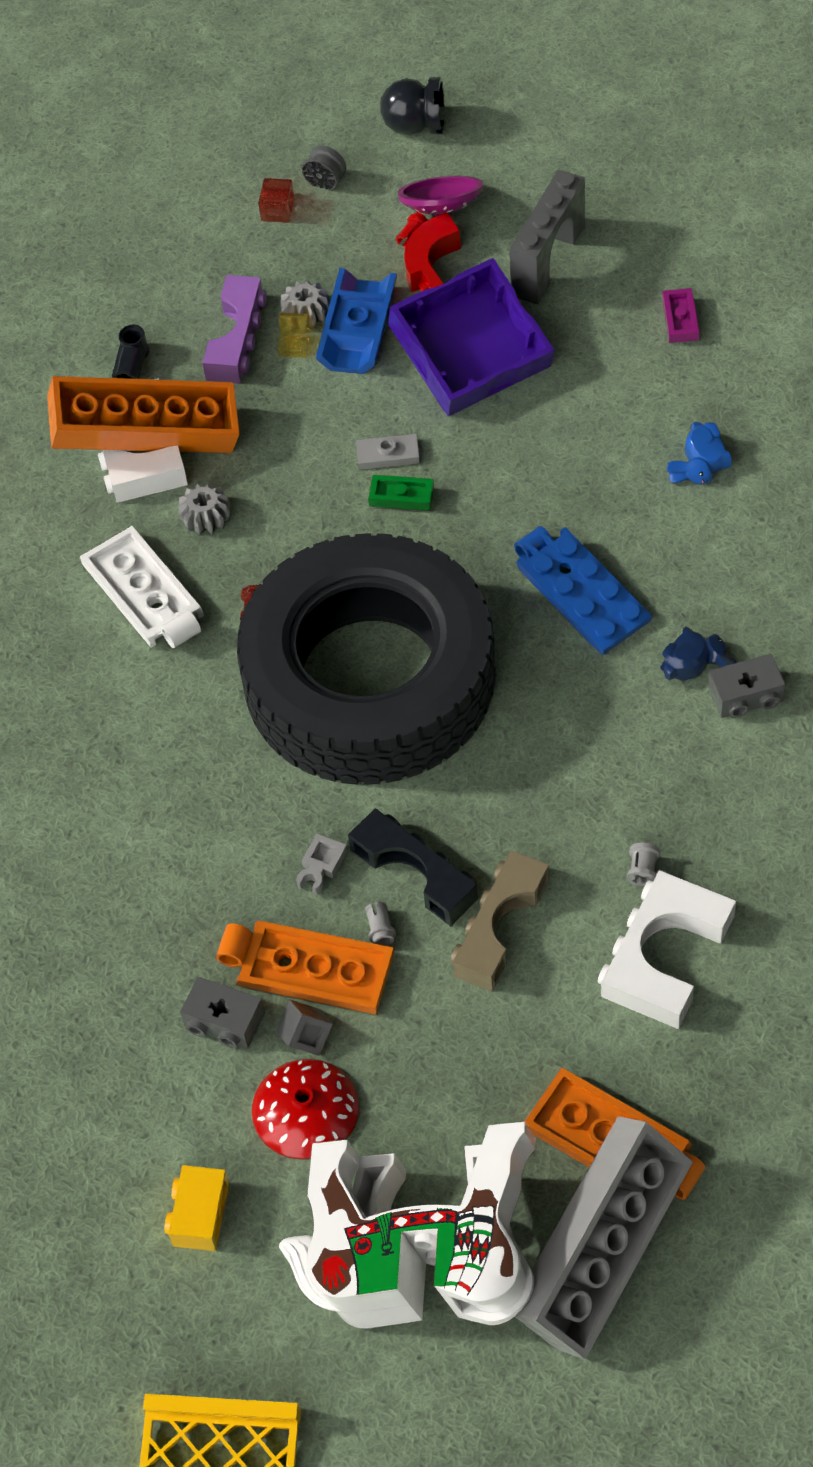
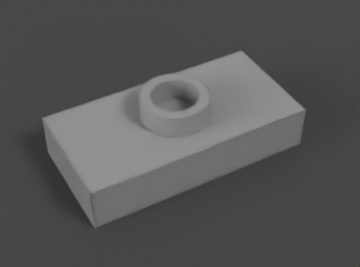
(387, 451)

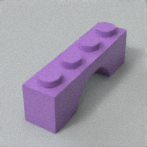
(227, 356)

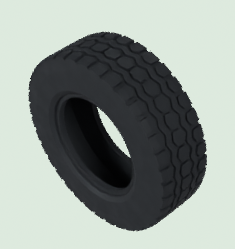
(380, 733)

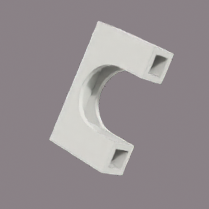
(142, 473)
(665, 905)

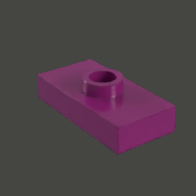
(680, 315)

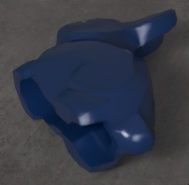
(691, 654)

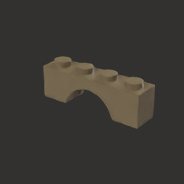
(516, 885)

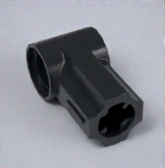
(131, 352)

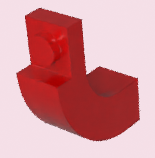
(425, 246)

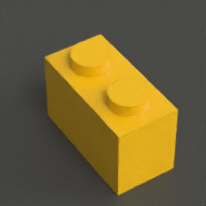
(197, 1208)

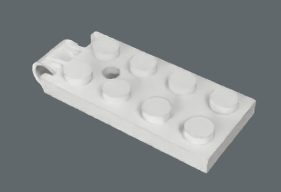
(137, 580)

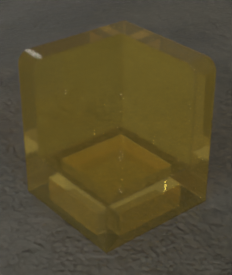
(294, 335)

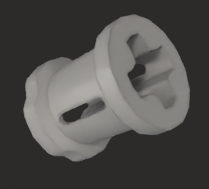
(643, 863)

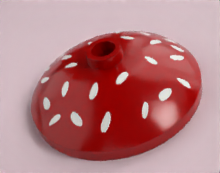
(294, 1126)

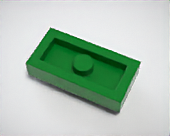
(401, 492)

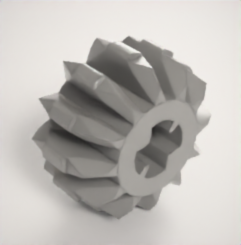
(307, 300)
(204, 508)

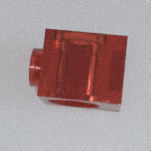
(276, 200)

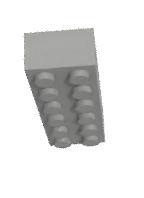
(603, 1235)

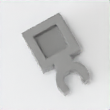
(321, 859)

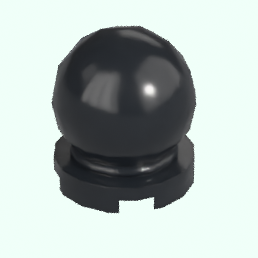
(411, 106)

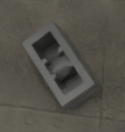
(746, 686)
(213, 999)

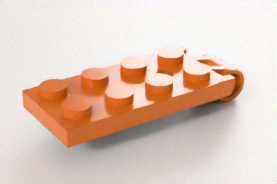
(322, 966)
(580, 1116)

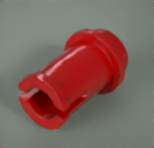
(414, 221)

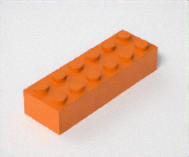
(142, 414)

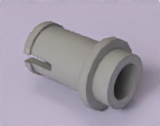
(381, 930)

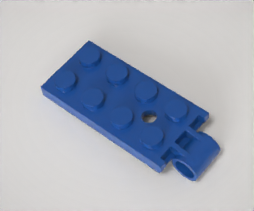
(587, 595)

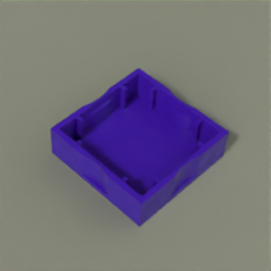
(470, 337)

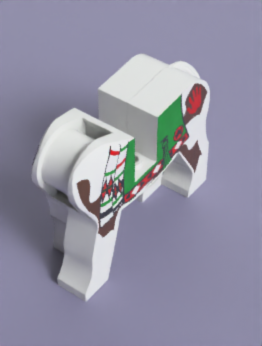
(374, 1258)

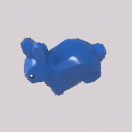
(704, 454)

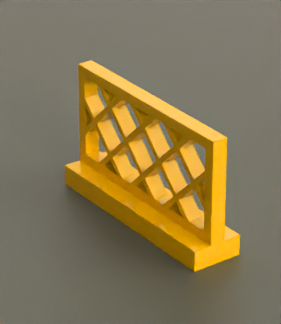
(219, 1412)

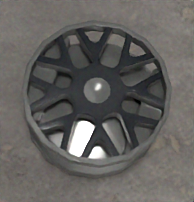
(324, 167)

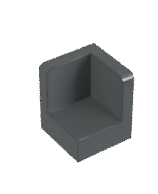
(304, 1027)

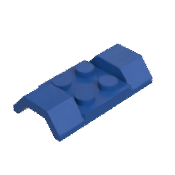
(355, 323)

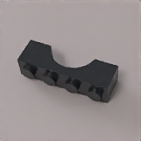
(383, 841)

